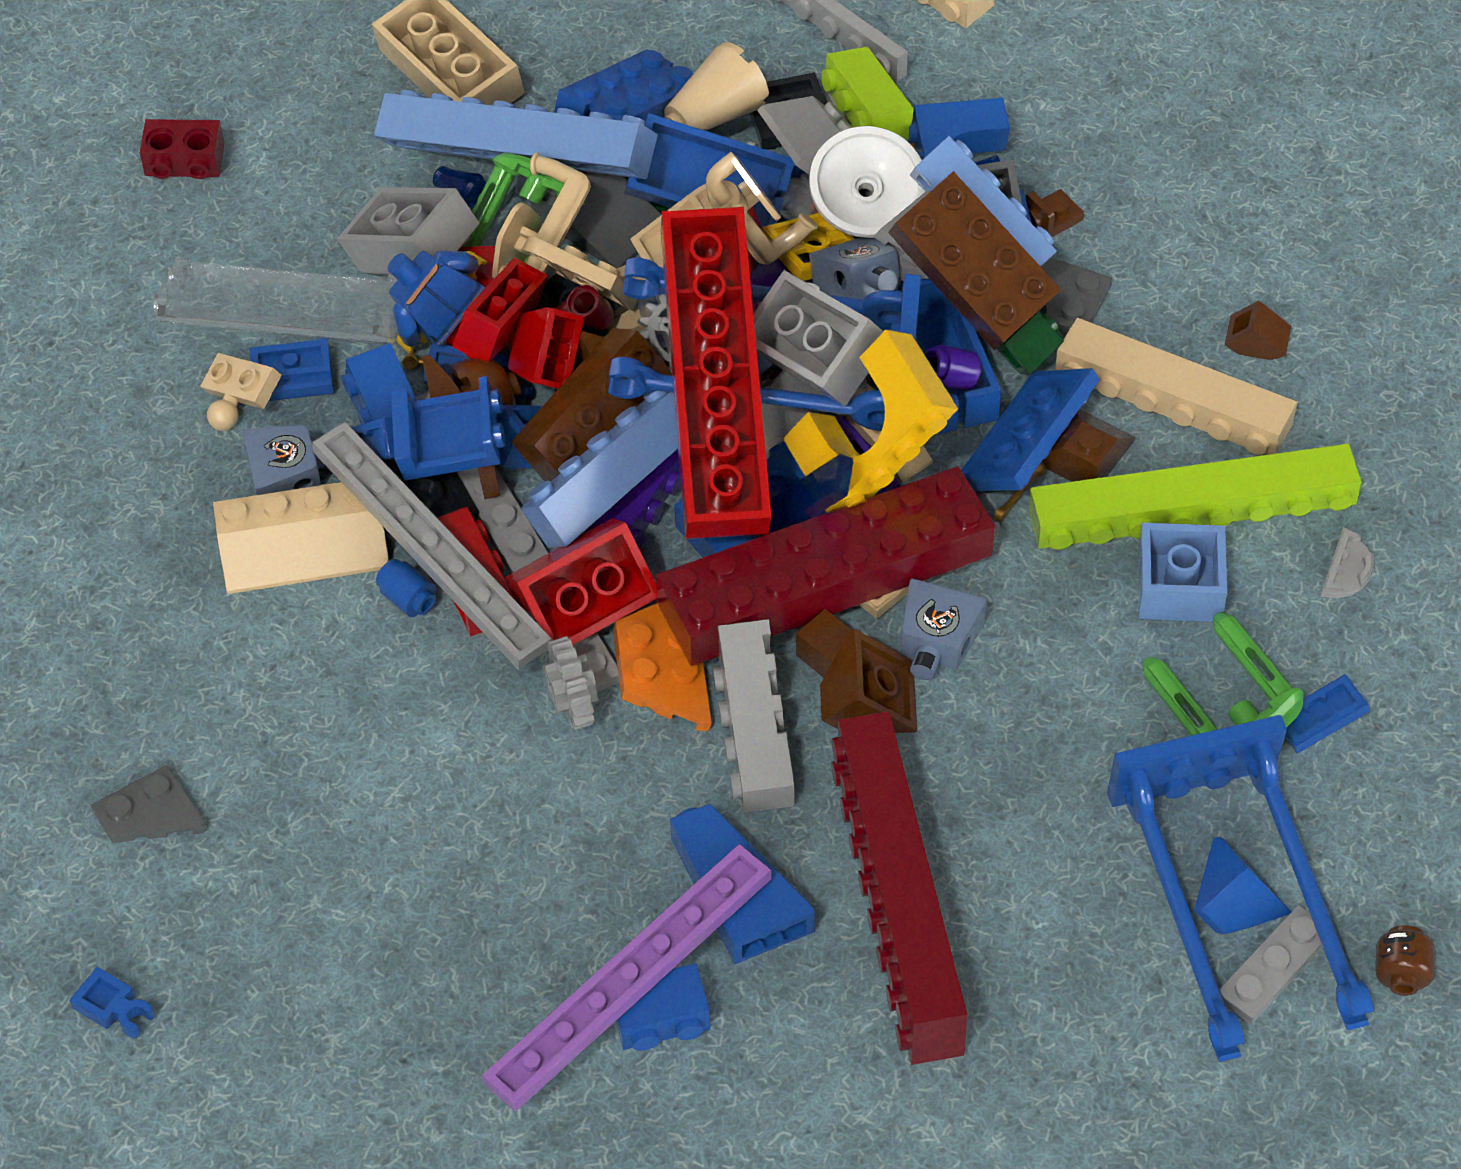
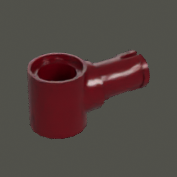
(581, 300)

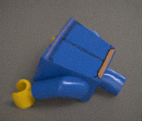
(432, 294)

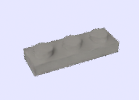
(1272, 966)

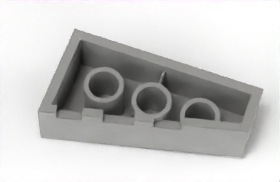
(753, 717)

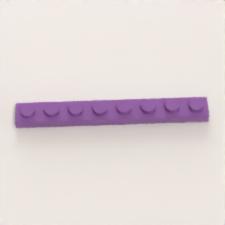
(626, 978)

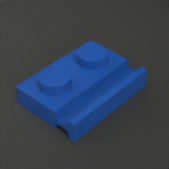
(303, 368)

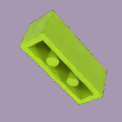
(866, 91)

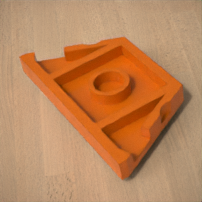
(656, 671)

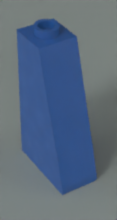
(769, 917)

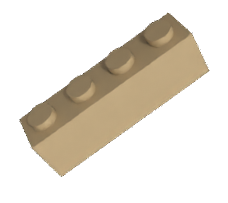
(296, 537)

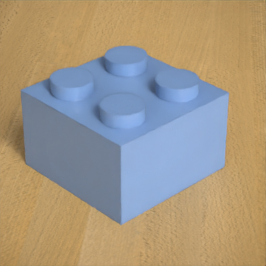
(1181, 572)

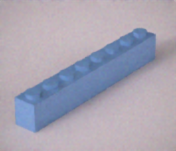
(486, 131)
(607, 469)

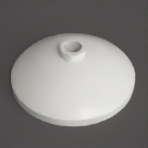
(863, 160)

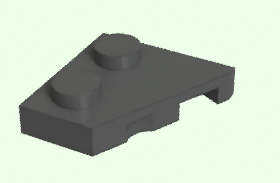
(148, 809)

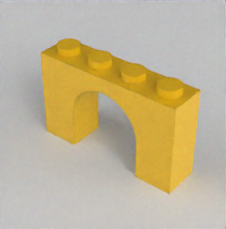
(914, 412)

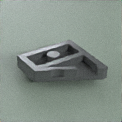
(1079, 296)

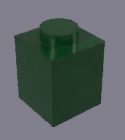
(1031, 343)

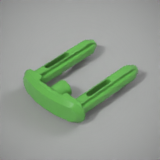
(505, 170)
(1283, 698)

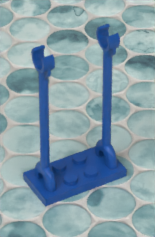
(885, 308)
(1213, 761)

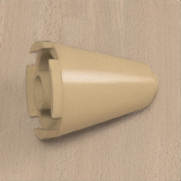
(719, 90)

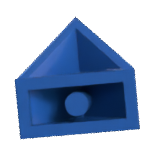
(1233, 893)

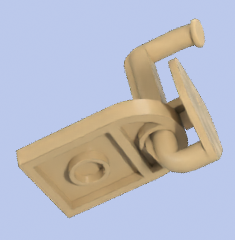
(725, 194)
(523, 237)

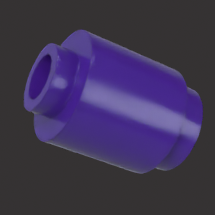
(955, 366)

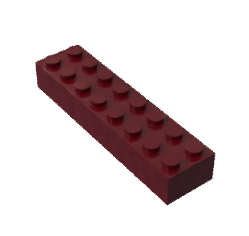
(827, 562)
(899, 890)

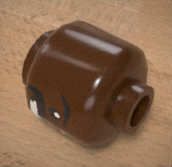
(1405, 960)

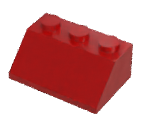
(585, 583)

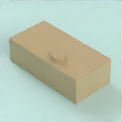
(446, 53)

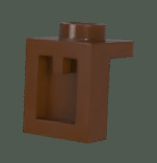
(1053, 212)

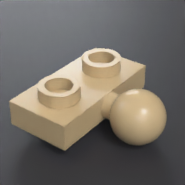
(237, 383)

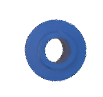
(406, 588)

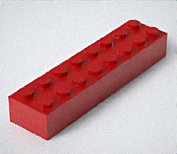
(715, 373)

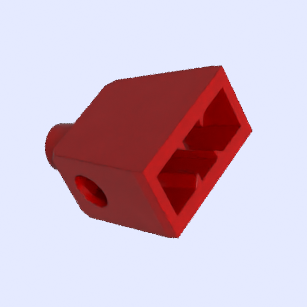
(545, 346)

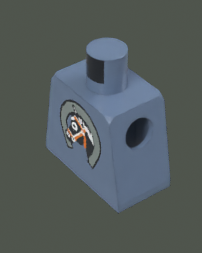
(855, 268)
(281, 458)
(939, 626)

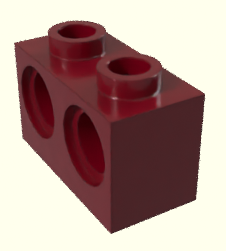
(182, 148)

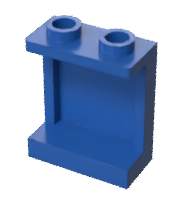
(447, 431)

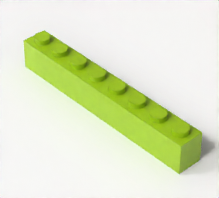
(1194, 495)

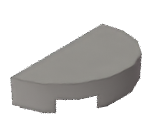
(1349, 567)

